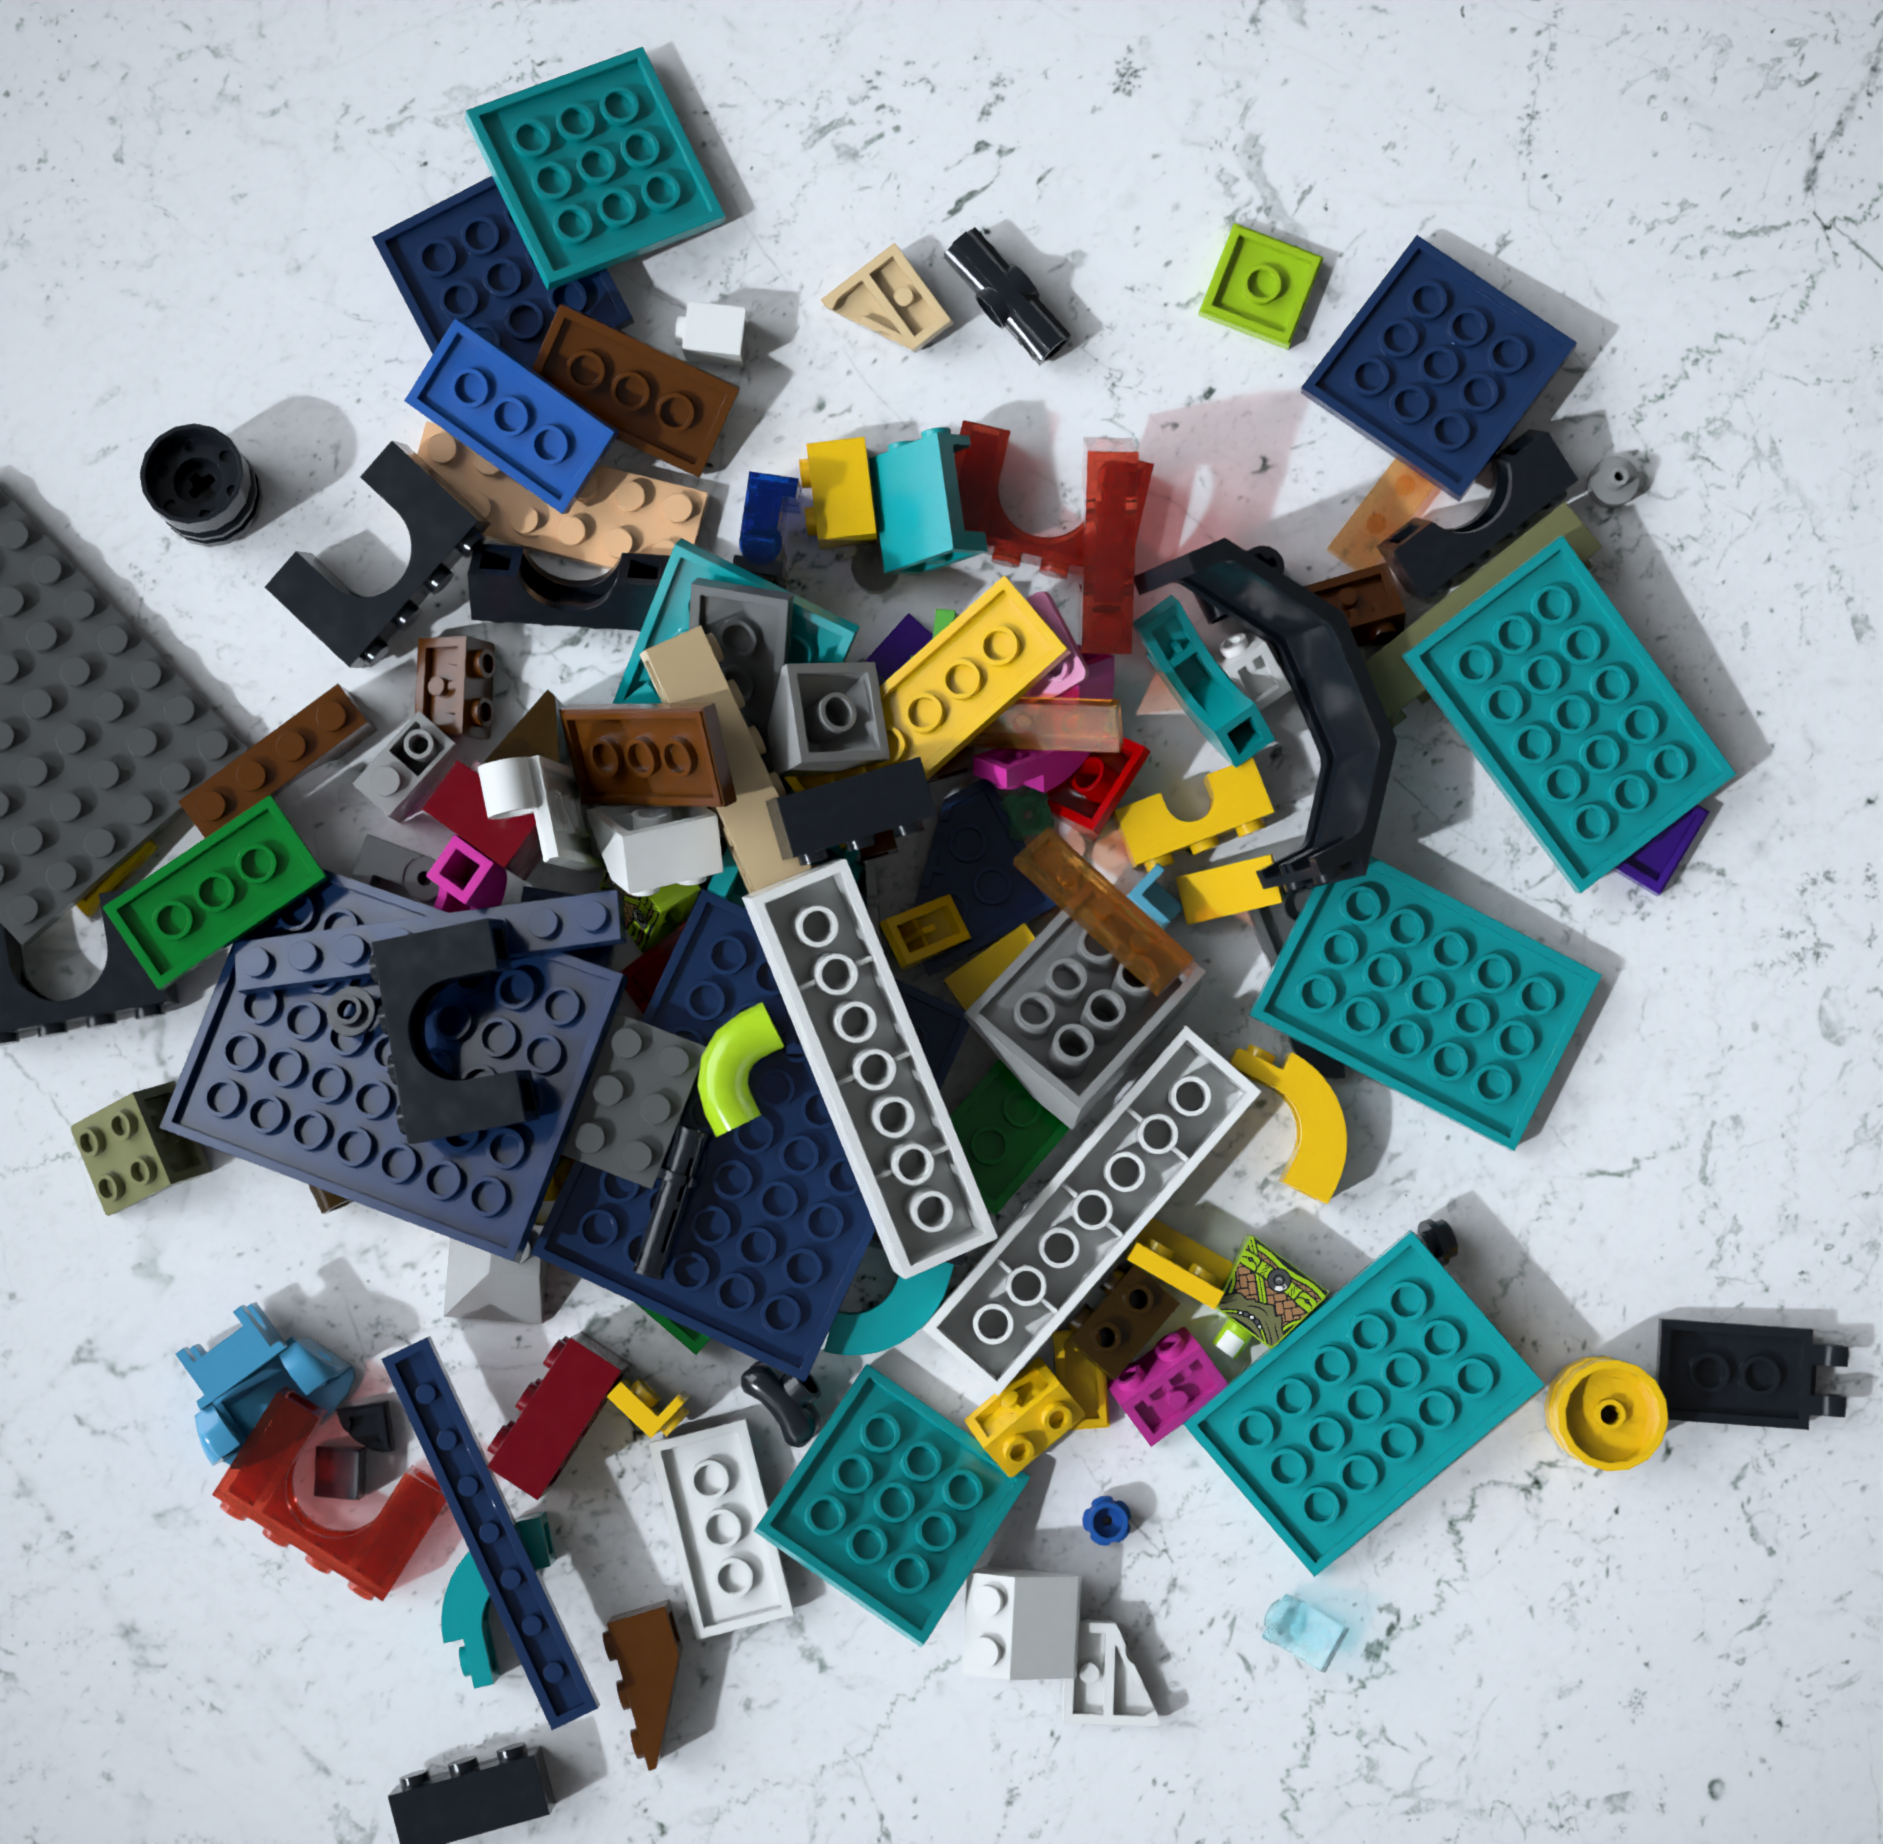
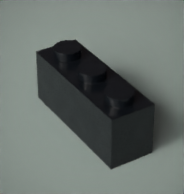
(851, 811)
(472, 1797)

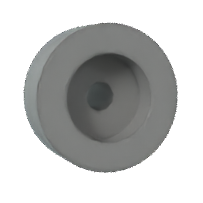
(1606, 489)

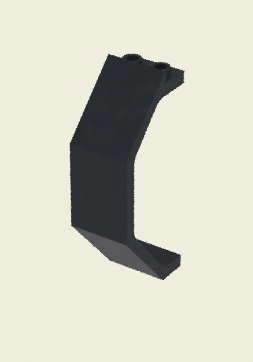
(1331, 691)

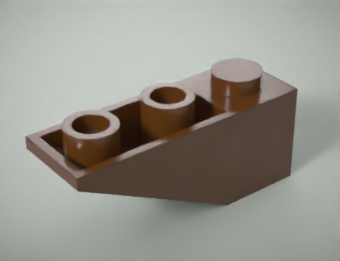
(649, 1660)

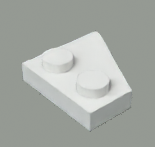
(1107, 1681)

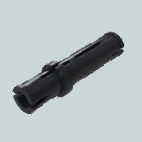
(668, 1209)

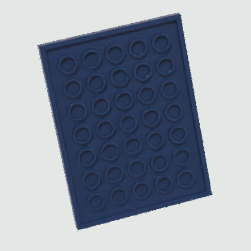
(321, 1106)
(775, 1201)

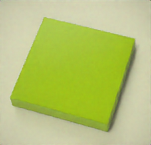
(1260, 286)

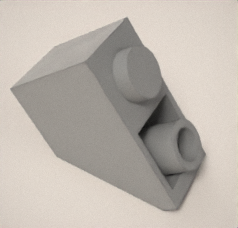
(406, 767)

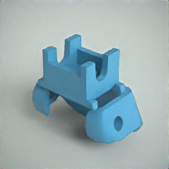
(247, 1372)

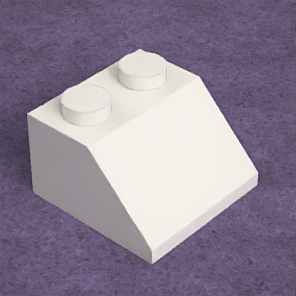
(657, 845)
(1021, 1624)

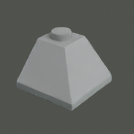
(826, 719)
(494, 1287)

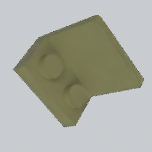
(131, 1154)

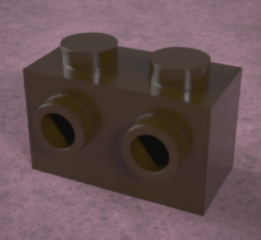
(1126, 1319)

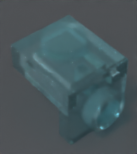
(1304, 1631)

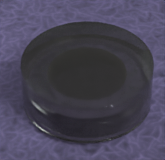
(869, 570)

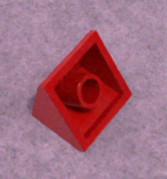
(1097, 788)

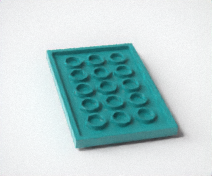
(1569, 714)
(1427, 998)
(1363, 1403)

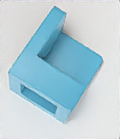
(1154, 899)

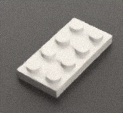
(711, 1508)

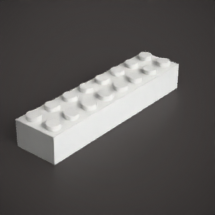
(870, 1067)
(1091, 1210)

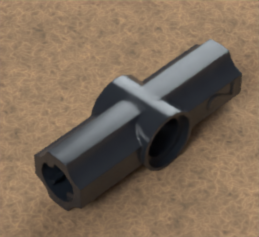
(1007, 296)

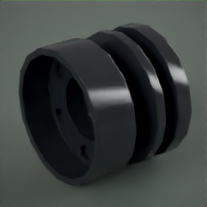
(184, 465)

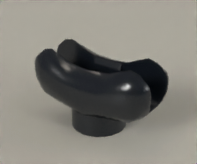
(786, 1399)

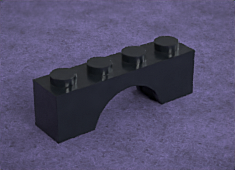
(1526, 478)
(514, 589)

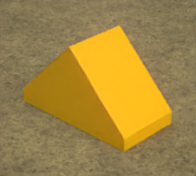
(924, 931)

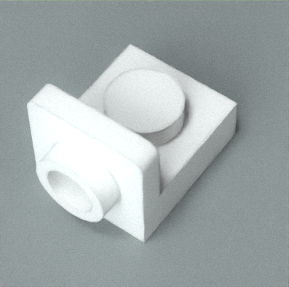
(1252, 668)

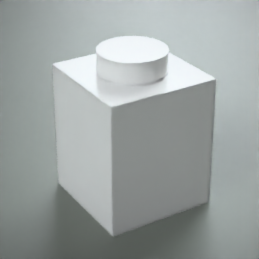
(713, 333)

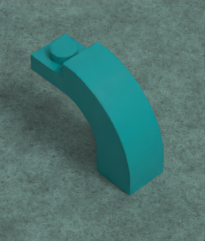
(1199, 684)
(893, 1319)
(468, 1604)

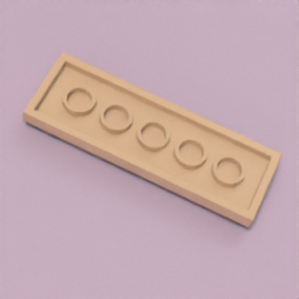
(610, 517)

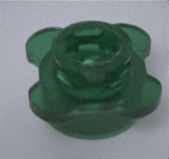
(1015, 807)

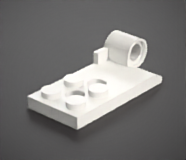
(550, 792)

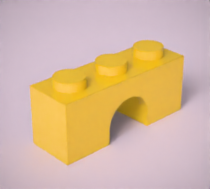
(1154, 834)

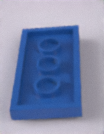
(511, 416)

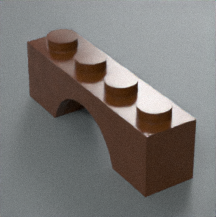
(307, 740)

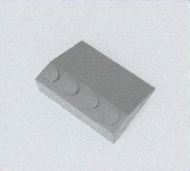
(1074, 1018)

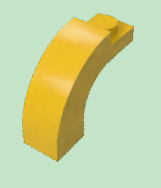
(1318, 1117)

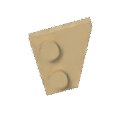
(890, 301)

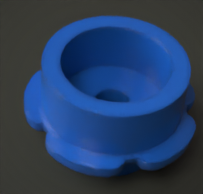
(1106, 1534)

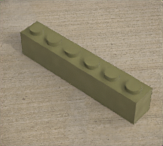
(1389, 671)

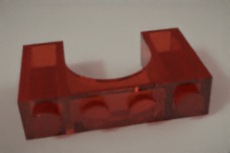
(979, 478)
(1109, 545)
(263, 1490)

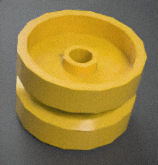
(1626, 1390)

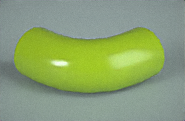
(727, 1066)

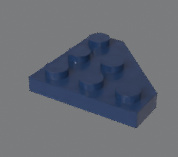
(975, 865)

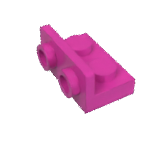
(1167, 1385)

